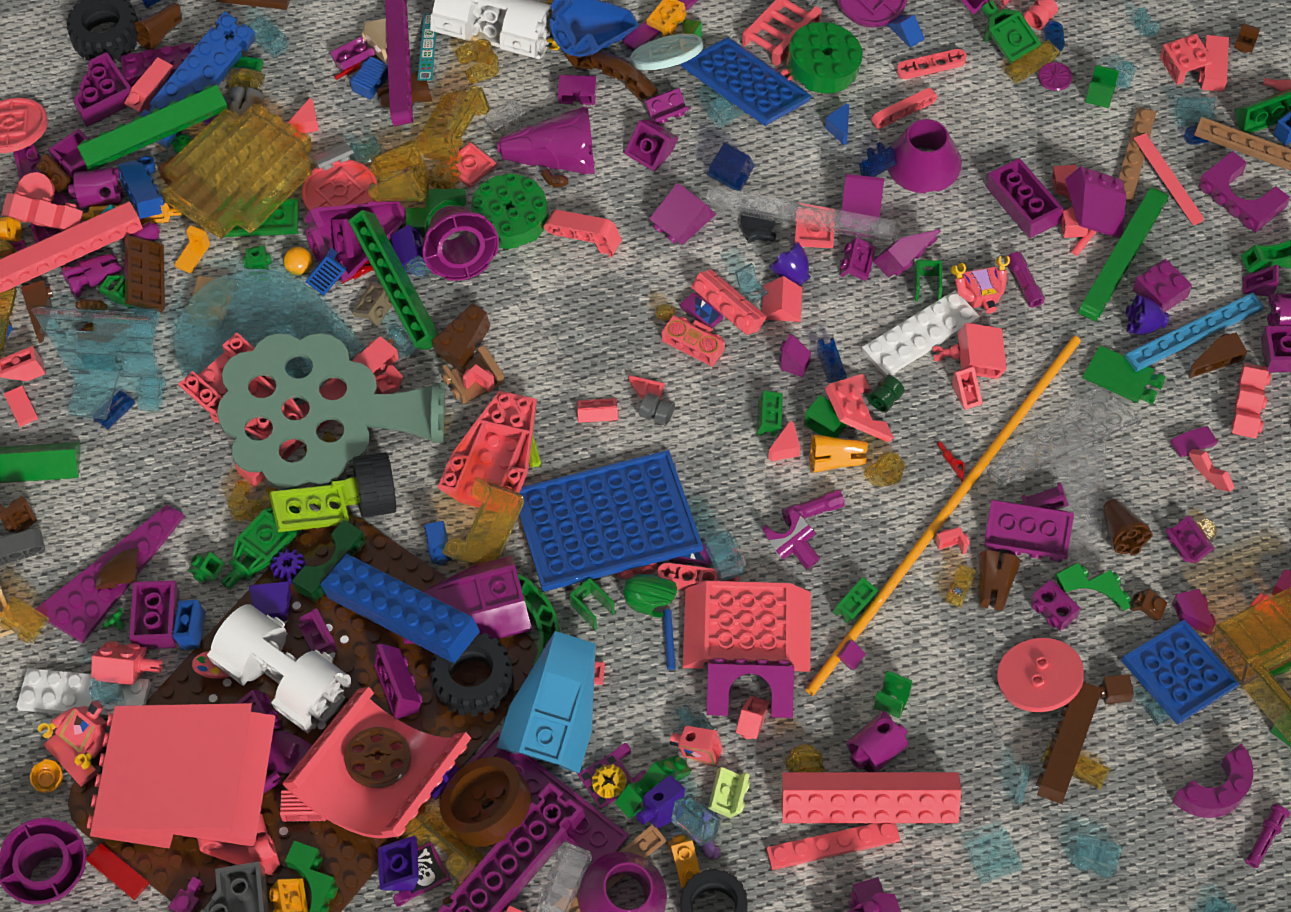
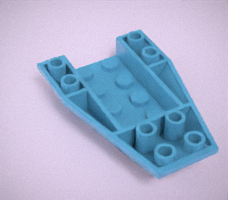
(554, 705)

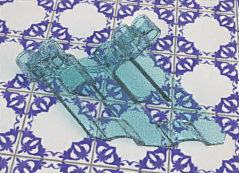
(113, 333)

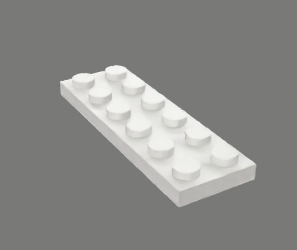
(920, 333)
(60, 691)

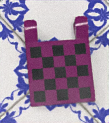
(613, 758)

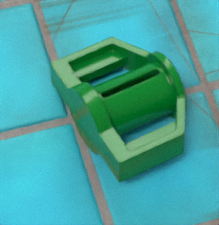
(118, 292)

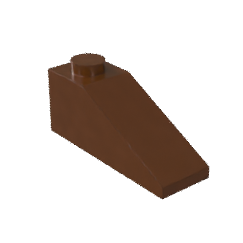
(37, 296)
(1223, 352)

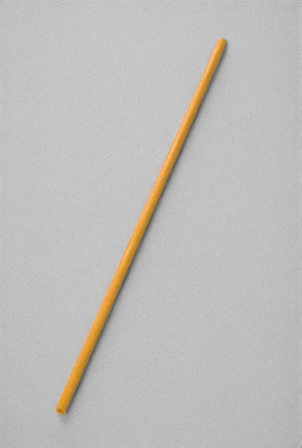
(943, 515)

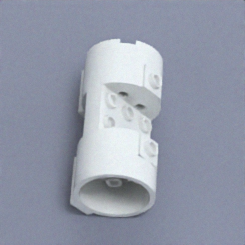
(508, 24)
(252, 645)

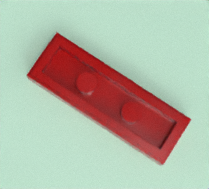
(117, 871)

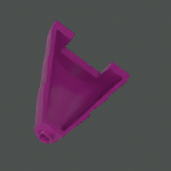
(553, 143)
(320, 230)

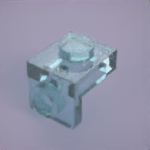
(1126, 73)
(364, 152)
(417, 267)
(107, 694)

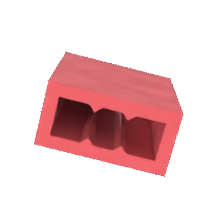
(983, 349)

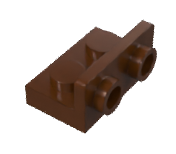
(54, 172)
(17, 516)

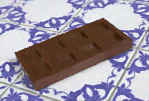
(144, 273)

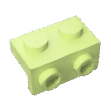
(728, 792)

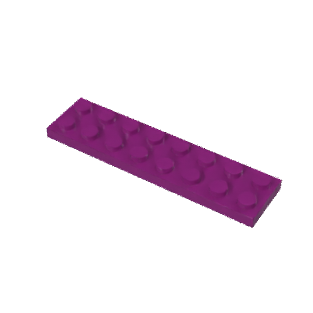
(593, 833)

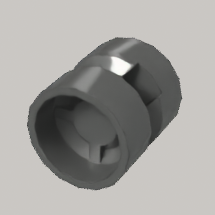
(658, 409)

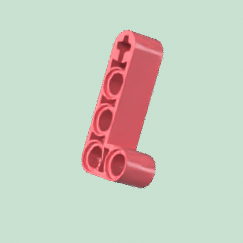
(585, 228)
(697, 574)

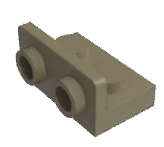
(373, 304)

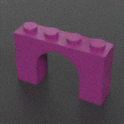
(1251, 212)
(778, 675)

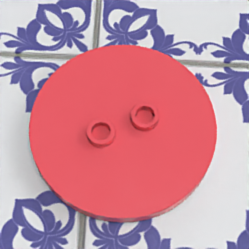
(20, 123)
(338, 186)
(1040, 674)

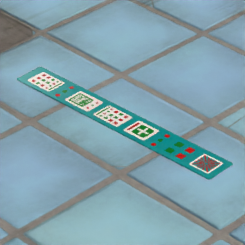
(427, 50)

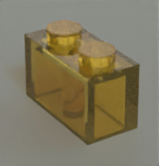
(22, 620)

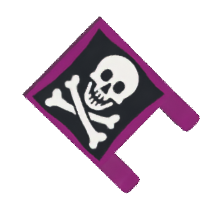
(431, 874)

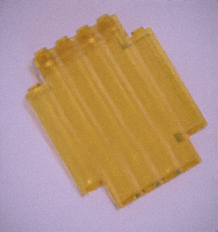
(238, 170)

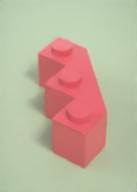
(41, 211)
(1250, 400)

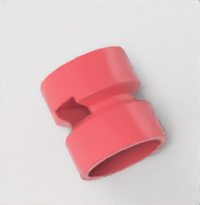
(1040, 13)

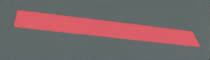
(1169, 179)

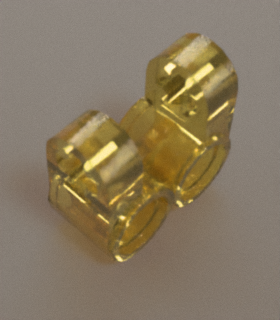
(483, 54)
(239, 499)

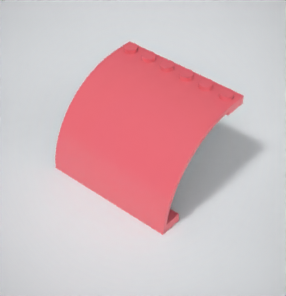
(382, 812)

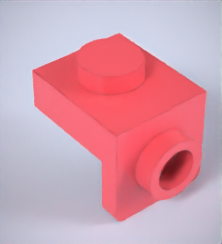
(480, 376)
(389, 382)
(952, 537)

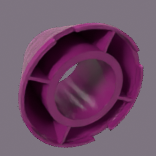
(924, 170)
(462, 256)
(28, 847)
(592, 892)

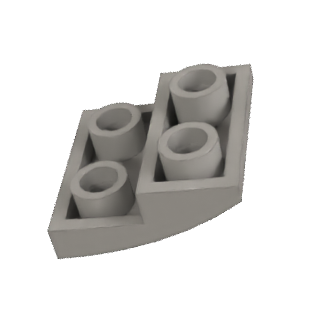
(326, 158)

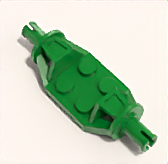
(259, 545)

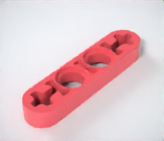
(930, 61)
(904, 108)

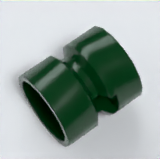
(886, 393)

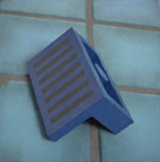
(325, 273)

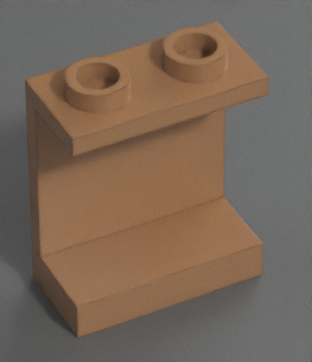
(455, 377)

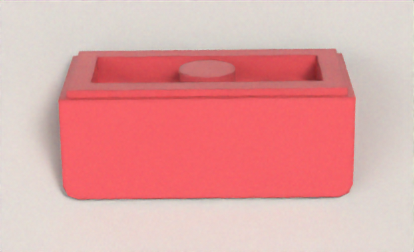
(597, 410)

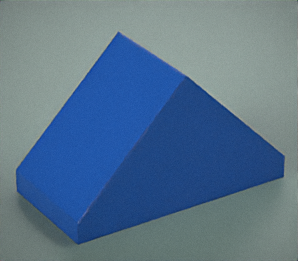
(907, 29)
(838, 123)

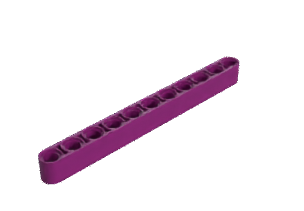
(399, 62)

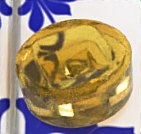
(665, 312)
(1208, 528)

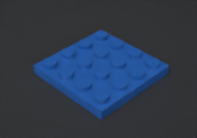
(1180, 671)

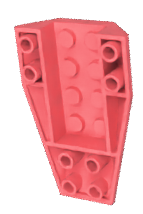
(209, 389)
(493, 448)

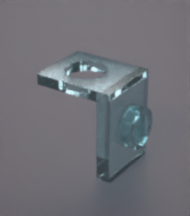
(748, 282)

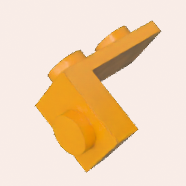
(195, 249)
(684, 857)

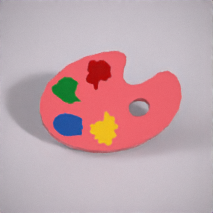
(203, 666)

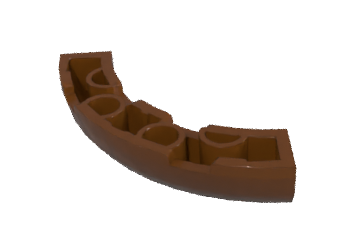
(617, 68)

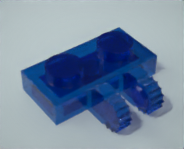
(878, 162)

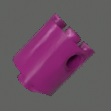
(96, 188)
(1280, 309)
(877, 743)

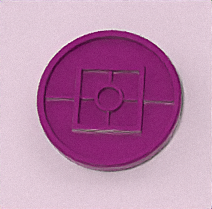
(872, 12)

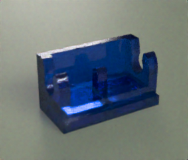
(831, 361)

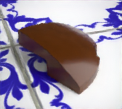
(119, 570)

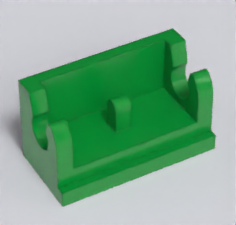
(769, 413)
(855, 600)

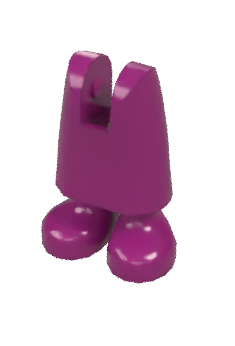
(93, 272)

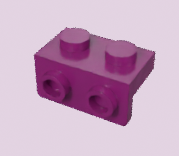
(1189, 540)

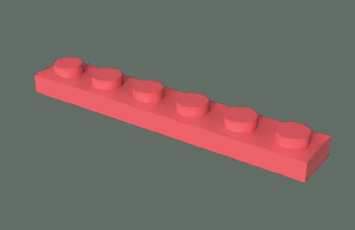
(832, 844)

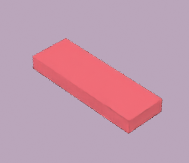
(66, 757)

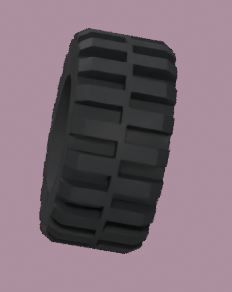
(115, 41)
(479, 697)

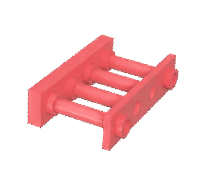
(779, 51)

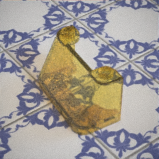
(448, 123)
(400, 175)
(491, 526)
(462, 857)

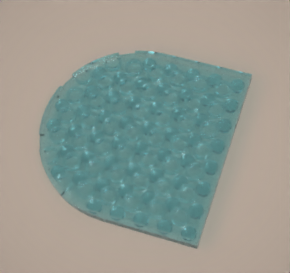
(255, 307)

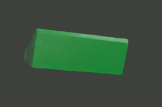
(1263, 112)
(39, 462)

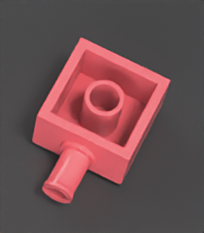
(122, 663)

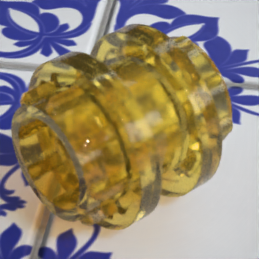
(804, 759)

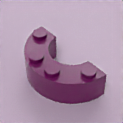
(1224, 799)

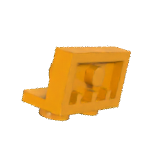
(667, 16)
(288, 896)

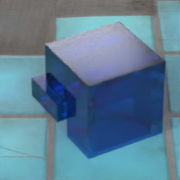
(731, 167)

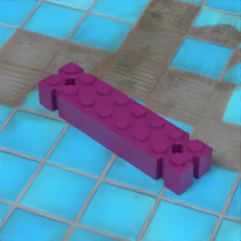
(519, 856)

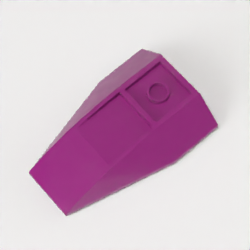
(489, 595)

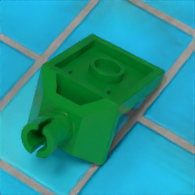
(1009, 32)

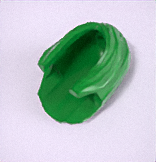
(648, 592)

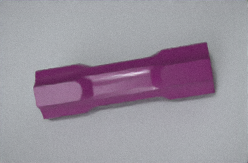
(1031, 291)
(827, 502)

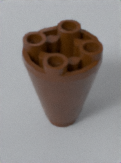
(1125, 528)

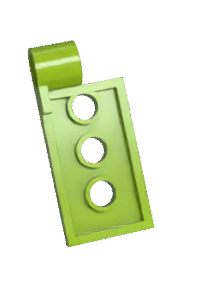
(341, 492)

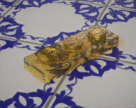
(1032, 62)
(1086, 770)

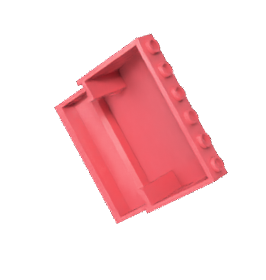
(182, 774)

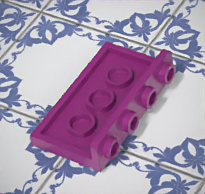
(136, 64)
(1028, 530)

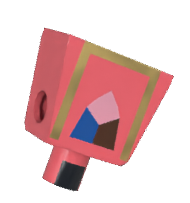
(698, 744)

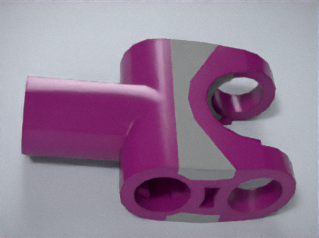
(794, 540)

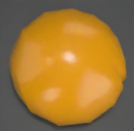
(298, 260)
(46, 776)

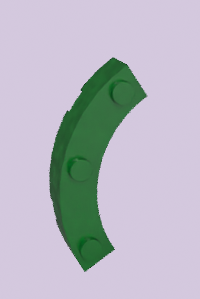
(540, 611)

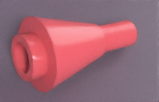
(1280, 85)

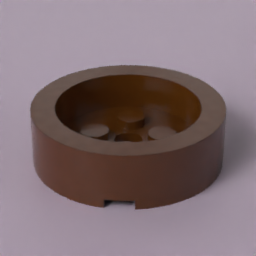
(474, 789)

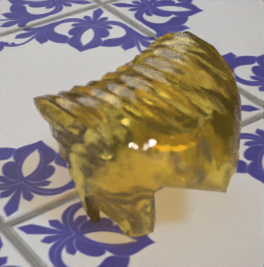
(245, 78)
(886, 470)

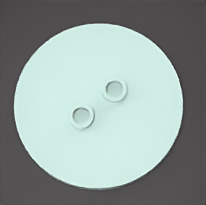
(666, 51)

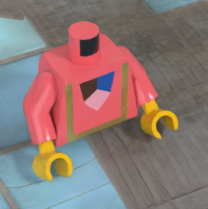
(81, 730)

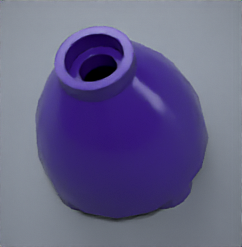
(792, 265)
(1145, 316)

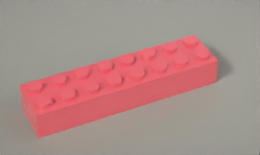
(871, 797)

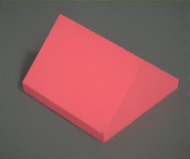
(782, 300)

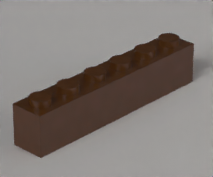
(1068, 744)

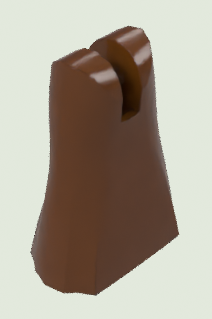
(155, 27)
(420, 92)
(996, 577)

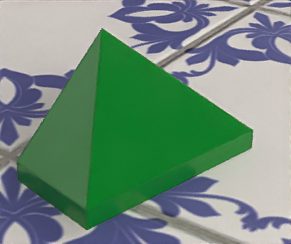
(692, 26)

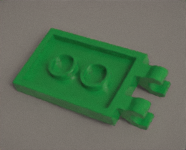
(1115, 374)

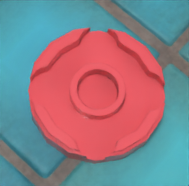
(36, 186)

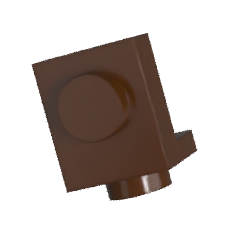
(1247, 38)
(1149, 603)

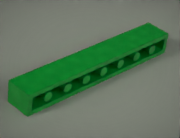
(152, 128)
(394, 279)

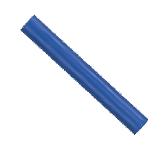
(669, 641)

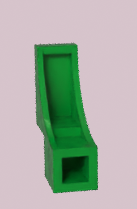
(437, 199)
(1262, 257)
(1107, 583)
(632, 797)
(305, 861)

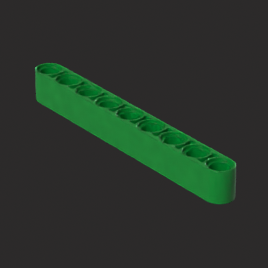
(1123, 253)

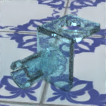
(689, 720)

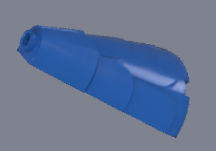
(589, 25)

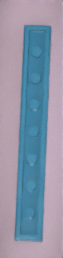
(1194, 332)

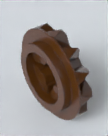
(90, 304)

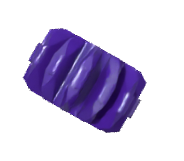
(280, 564)

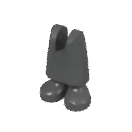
(239, 95)

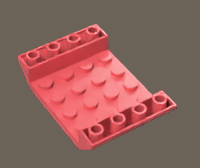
(747, 623)

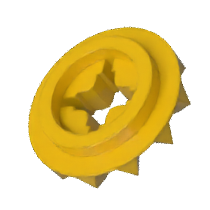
(609, 790)

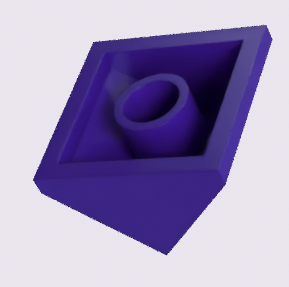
(399, 865)

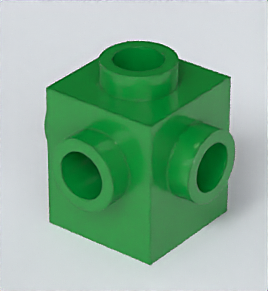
(257, 258)
(205, 566)

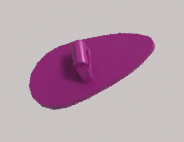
(286, 752)

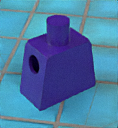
(272, 599)
(660, 801)

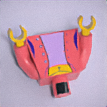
(982, 286)

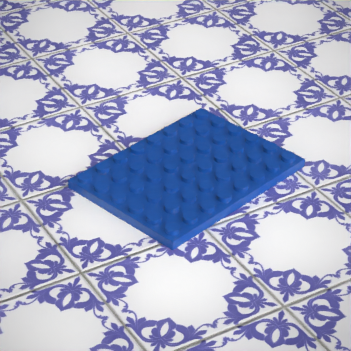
(607, 521)

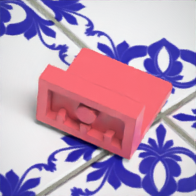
(1184, 56)

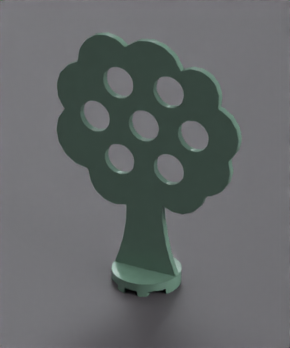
(413, 412)

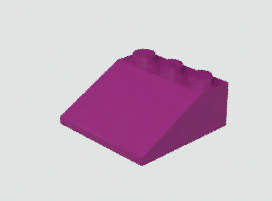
(1098, 201)

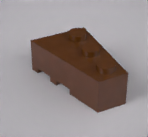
(461, 337)

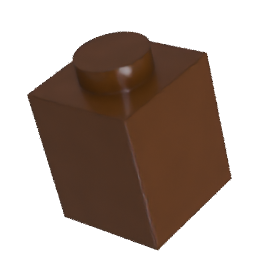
(1117, 689)

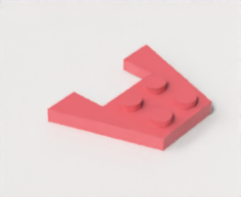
(851, 409)

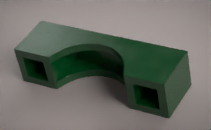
(348, 541)

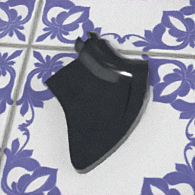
(757, 229)

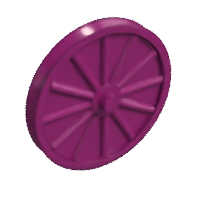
(1055, 76)

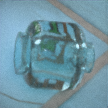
(401, 341)

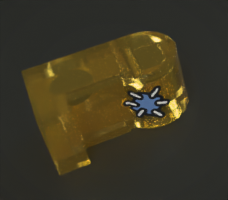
(960, 585)

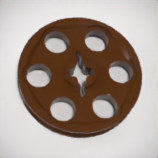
(381, 748)

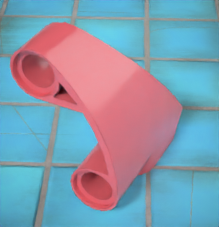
(262, 851)

